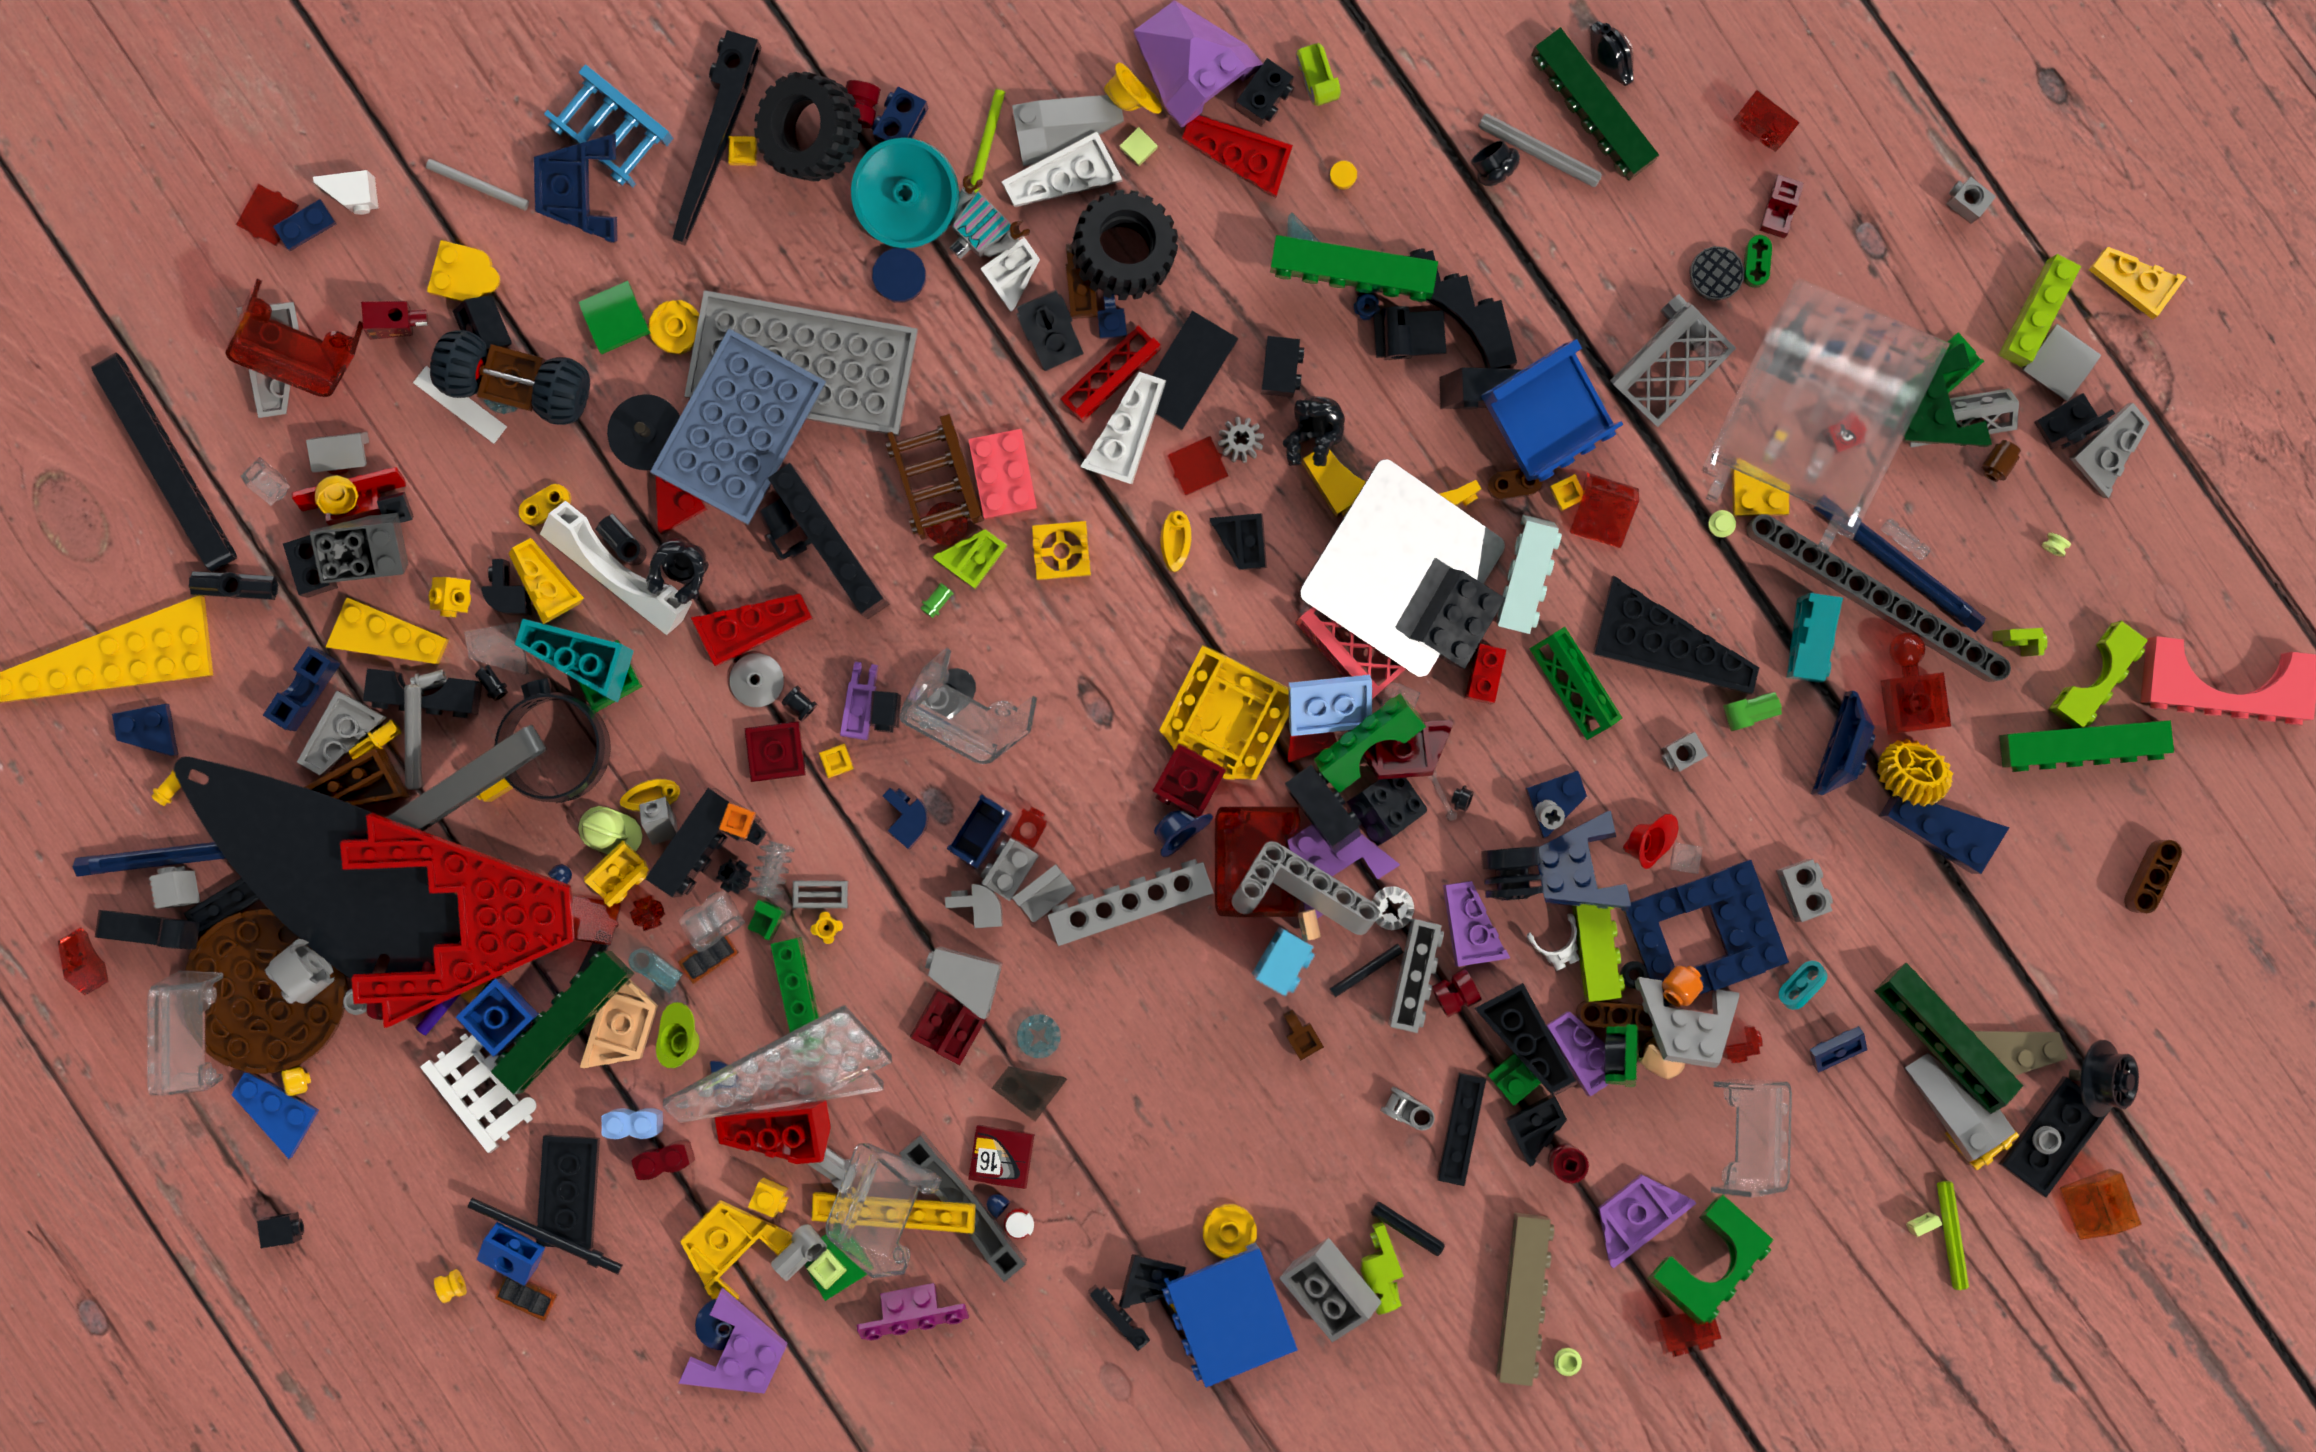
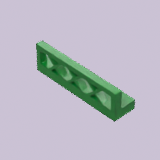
(1584, 683)

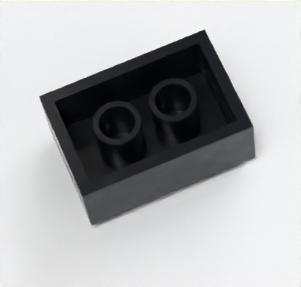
(1457, 618)

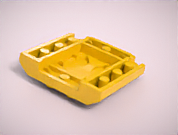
(1227, 714)

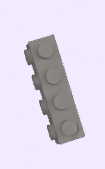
(1414, 975)

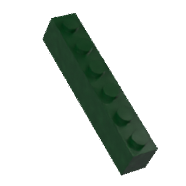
(1594, 104)
(562, 1022)
(1948, 1038)

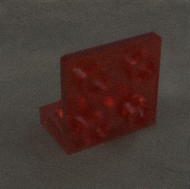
(1605, 510)

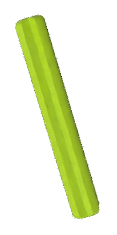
(1952, 1235)

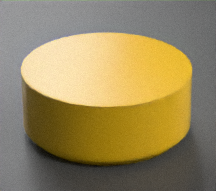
(1343, 175)

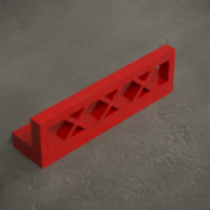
(1118, 378)

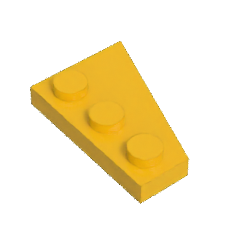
(2141, 284)

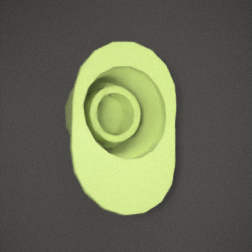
(606, 828)

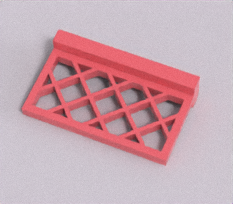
(1338, 655)

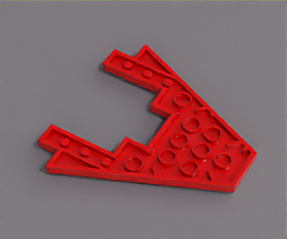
(503, 916)

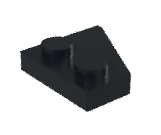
(1243, 539)
(1535, 1126)
(1146, 1280)

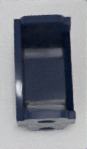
(980, 831)

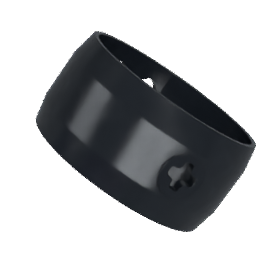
(539, 692)

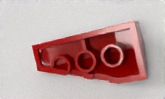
(785, 1132)

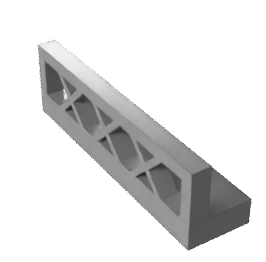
(1985, 405)

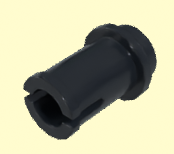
(491, 683)

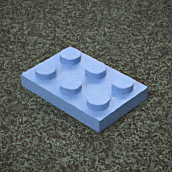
(1329, 704)

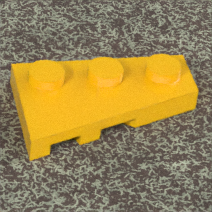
(544, 582)

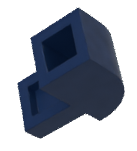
(914, 817)

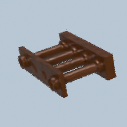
(953, 457)

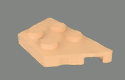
(620, 1028)

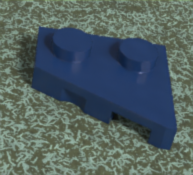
(147, 728)

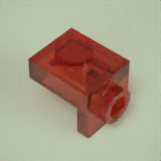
(1740, 1051)

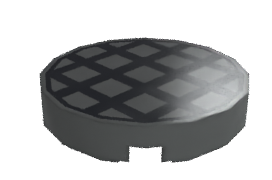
(1716, 273)

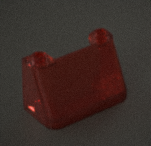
(1238, 840)

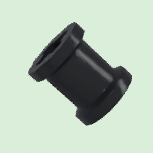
(799, 703)

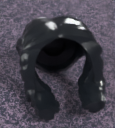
(1316, 419)
(680, 563)

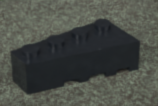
(1526, 1034)

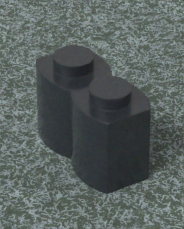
(885, 711)

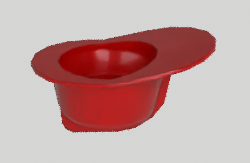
(1653, 840)

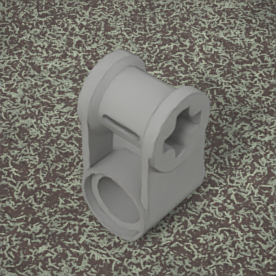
(1406, 1109)

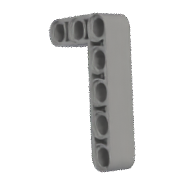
(1306, 883)

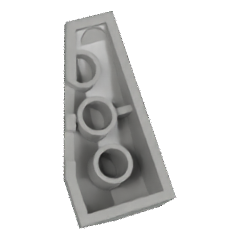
(1057, 123)
(270, 394)
(1958, 1110)

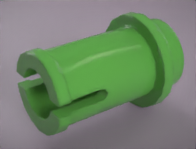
(936, 600)

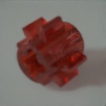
(647, 913)

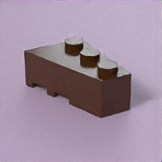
(363, 781)

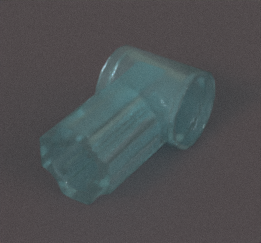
(658, 969)

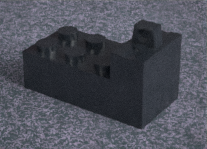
(695, 842)

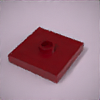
(775, 751)

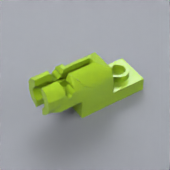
(1382, 1269)

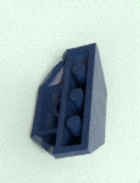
(1846, 746)

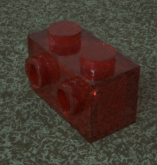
(1766, 121)
(1681, 1332)

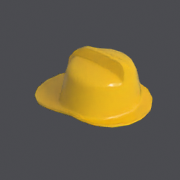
(1129, 92)

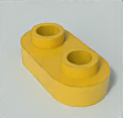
(543, 504)

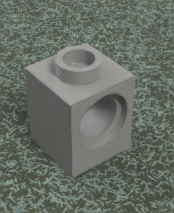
(1981, 197)
(1695, 752)
(658, 820)

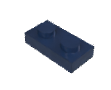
(305, 225)
(1838, 1049)

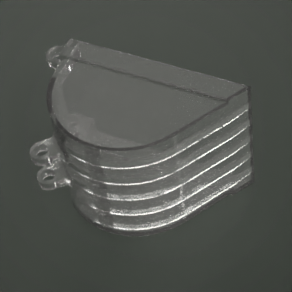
(1826, 405)

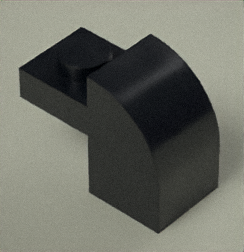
(502, 596)

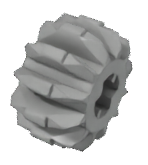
(1240, 430)

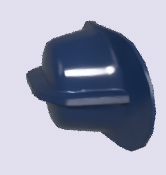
(1177, 829)

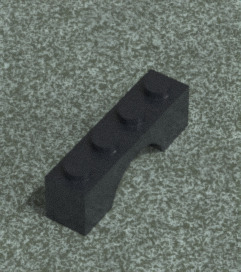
(456, 695)

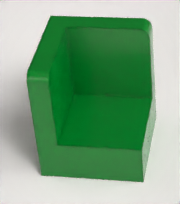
(766, 919)

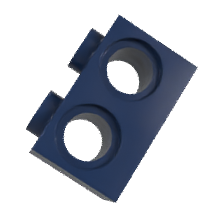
(906, 122)

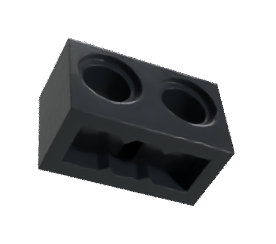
(304, 569)

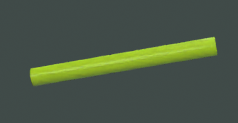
(987, 137)

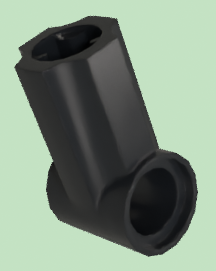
(621, 539)

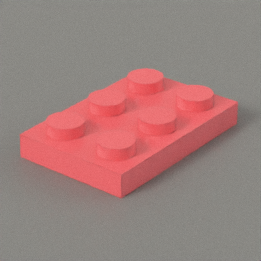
(1002, 474)

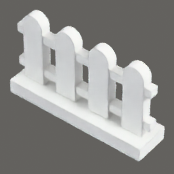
(482, 1105)

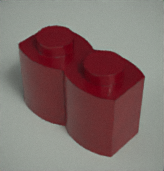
(658, 1160)

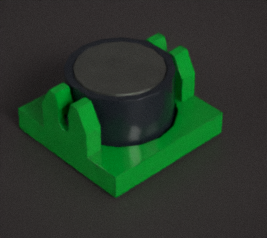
(1621, 1055)

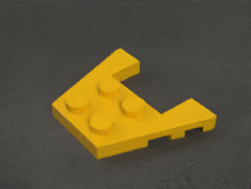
(723, 1238)

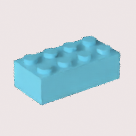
(1283, 961)

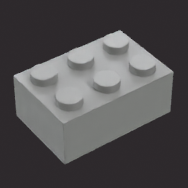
(1330, 1290)

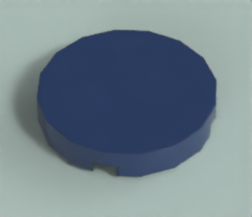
(899, 275)

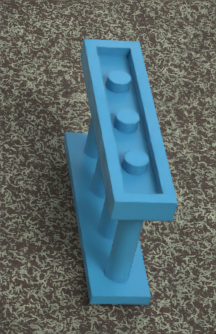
(612, 101)

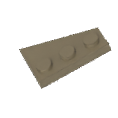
(2025, 1049)

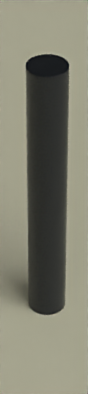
(1366, 970)

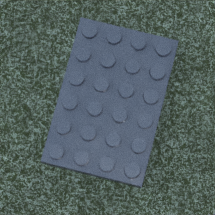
(738, 426)

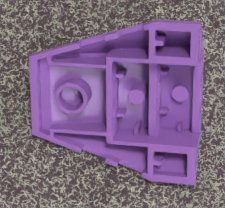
(1191, 59)

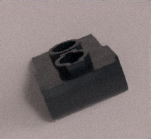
(1049, 329)
(1408, 334)

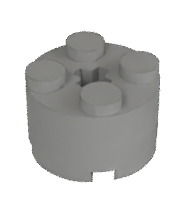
(300, 972)

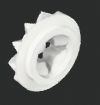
(1405, 910)

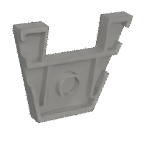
(1688, 1034)

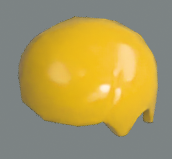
(336, 495)

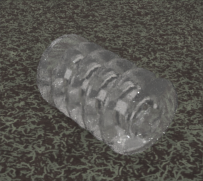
(771, 869)

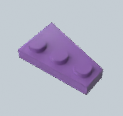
(1471, 931)
(1581, 1051)

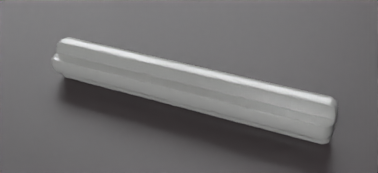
(412, 720)

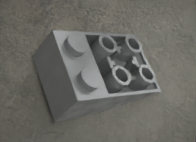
(360, 549)

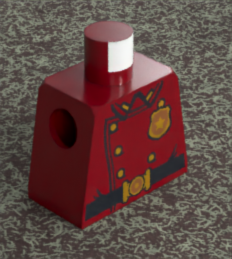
(380, 315)

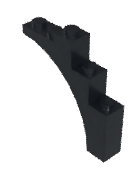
(1483, 323)

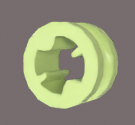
(2056, 544)

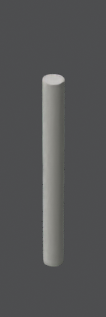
(477, 184)

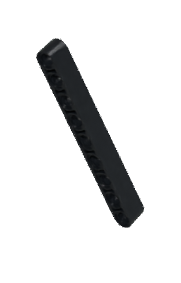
(164, 462)

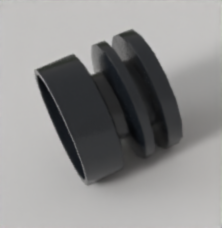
(1512, 872)

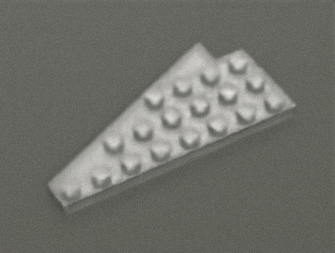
(812, 1064)

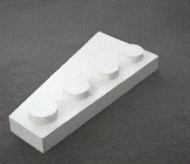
(1069, 171)
(1126, 433)

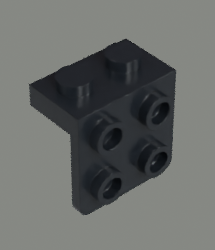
(1387, 808)

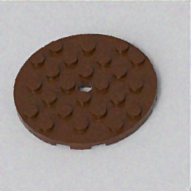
(241, 1025)

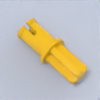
(376, 739)

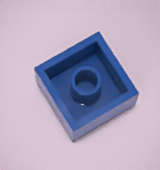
(497, 1016)

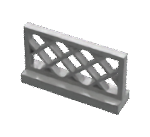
(1656, 347)

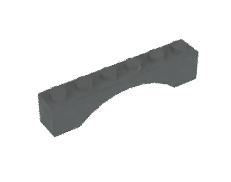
(988, 1235)

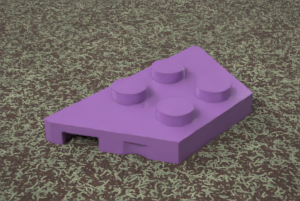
(1638, 1215)

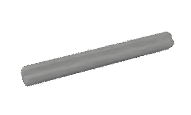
(1540, 150)

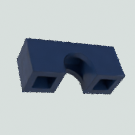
(313, 674)

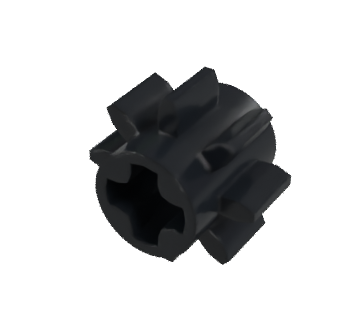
(734, 876)

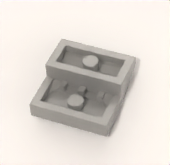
(2062, 362)

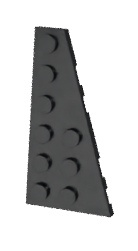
(1654, 638)

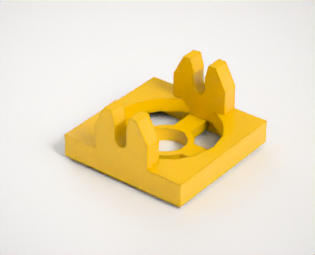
(1043, 571)

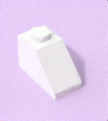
(351, 189)

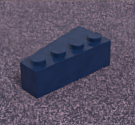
(1951, 833)

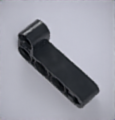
(147, 929)

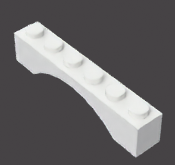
(574, 537)

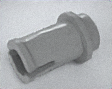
(429, 680)

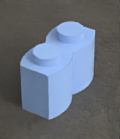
(638, 1124)

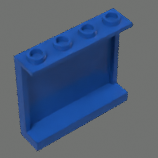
(1550, 412)
(1230, 1316)

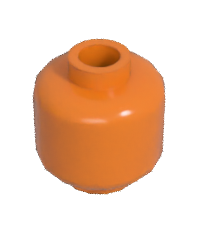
(1682, 986)

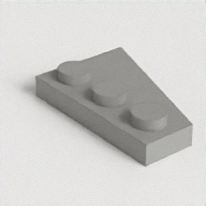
(2107, 451)

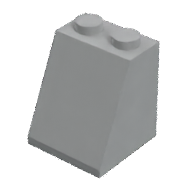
(965, 977)

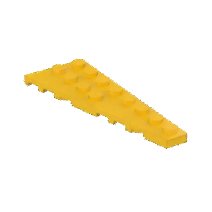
(145, 651)

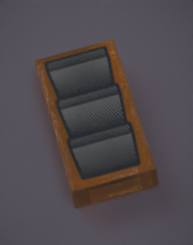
(702, 963)
(528, 1298)

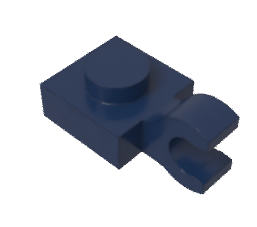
(1111, 320)

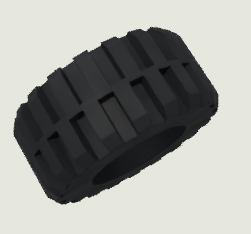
(778, 126)
(1128, 212)

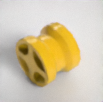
(450, 1286)

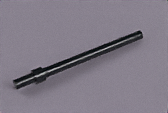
(594, 1258)

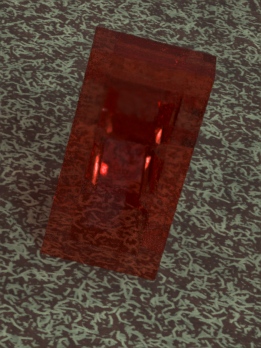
(81, 963)

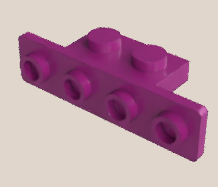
(911, 1310)

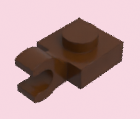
(1303, 1038)

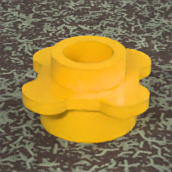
(826, 935)

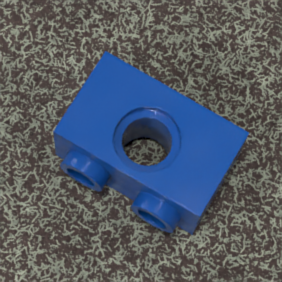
(510, 1253)

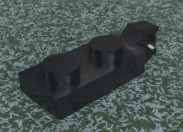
(1120, 1317)

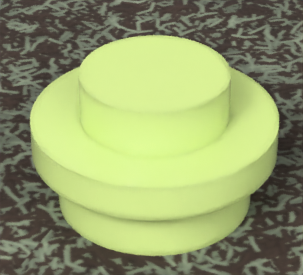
(1722, 523)
(1567, 1361)

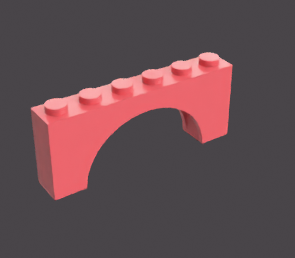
(2171, 682)

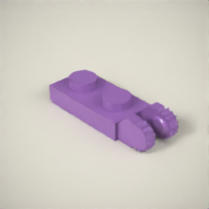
(858, 703)

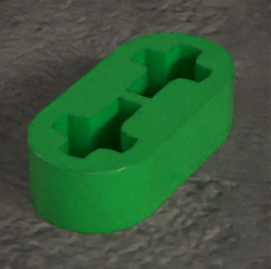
(1751, 260)

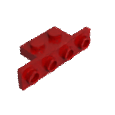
(368, 489)

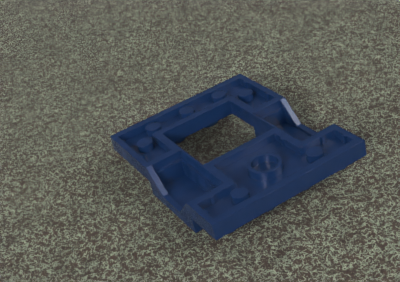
(1740, 918)

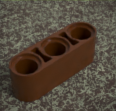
(2164, 869)
(1604, 1011)

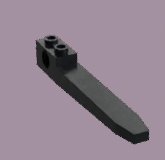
(733, 88)

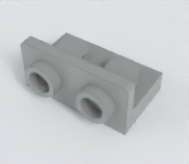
(1009, 868)

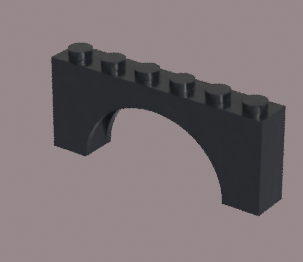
(828, 541)

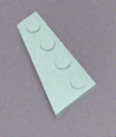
(1528, 574)

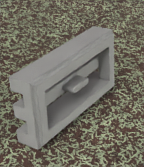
(796, 894)

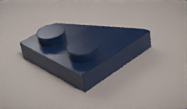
(1565, 791)

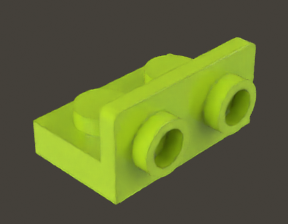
(2031, 640)

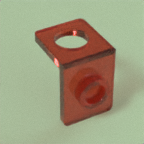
(1032, 816)

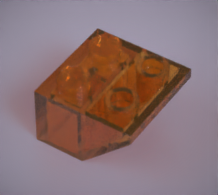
(2100, 1205)

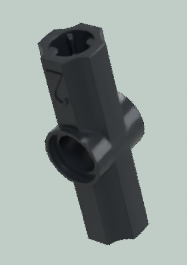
(248, 585)

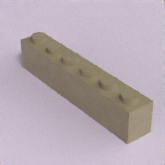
(1524, 1299)

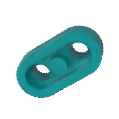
(1802, 985)

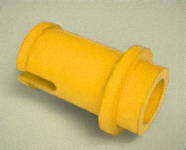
(166, 790)

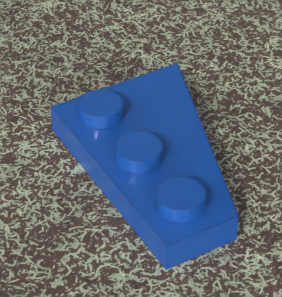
(278, 1115)

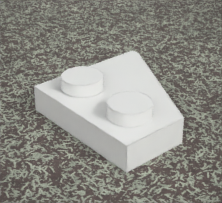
(1011, 272)

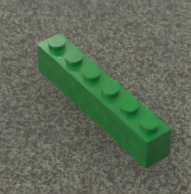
(1353, 267)
(2087, 743)

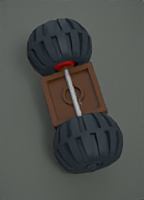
(551, 388)

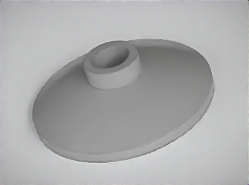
(770, 682)

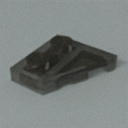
(1028, 1089)

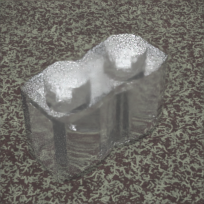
(711, 920)

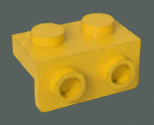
(617, 874)

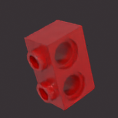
(1485, 674)

